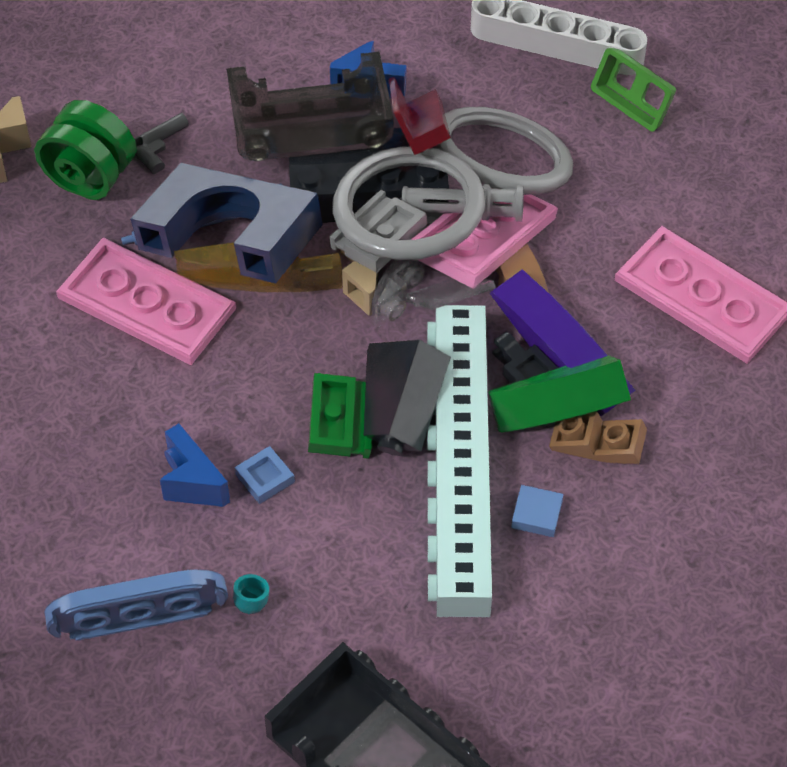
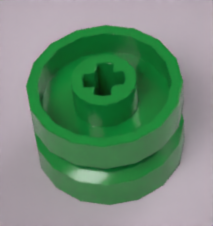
(85, 149)

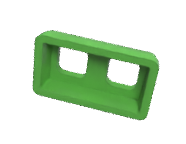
(607, 74)

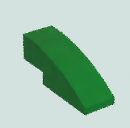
(560, 394)

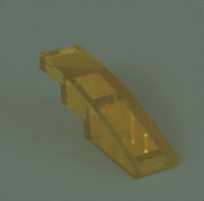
(219, 268)

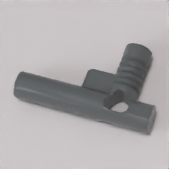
(153, 144)

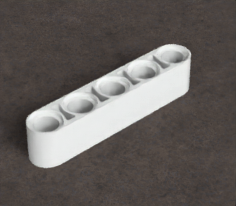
(555, 32)

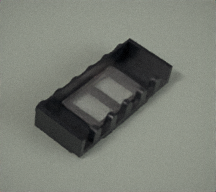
(361, 719)

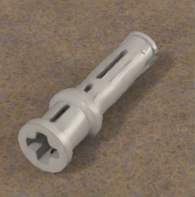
(417, 196)

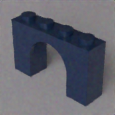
(196, 195)

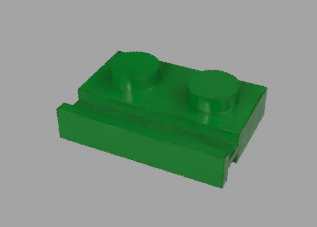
(338, 416)

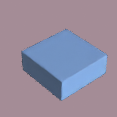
(264, 474)
(537, 511)

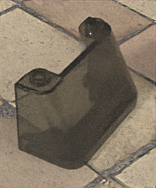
(313, 117)

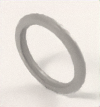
(542, 136)
(409, 249)

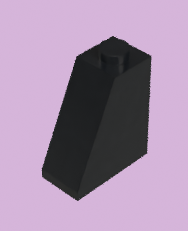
(402, 393)

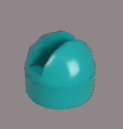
(250, 593)

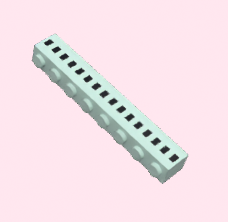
(461, 468)

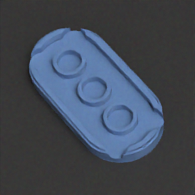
(136, 604)

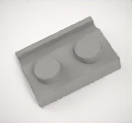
(386, 219)

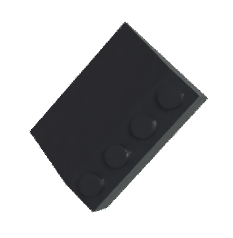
(324, 171)

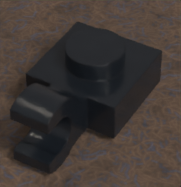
(518, 362)

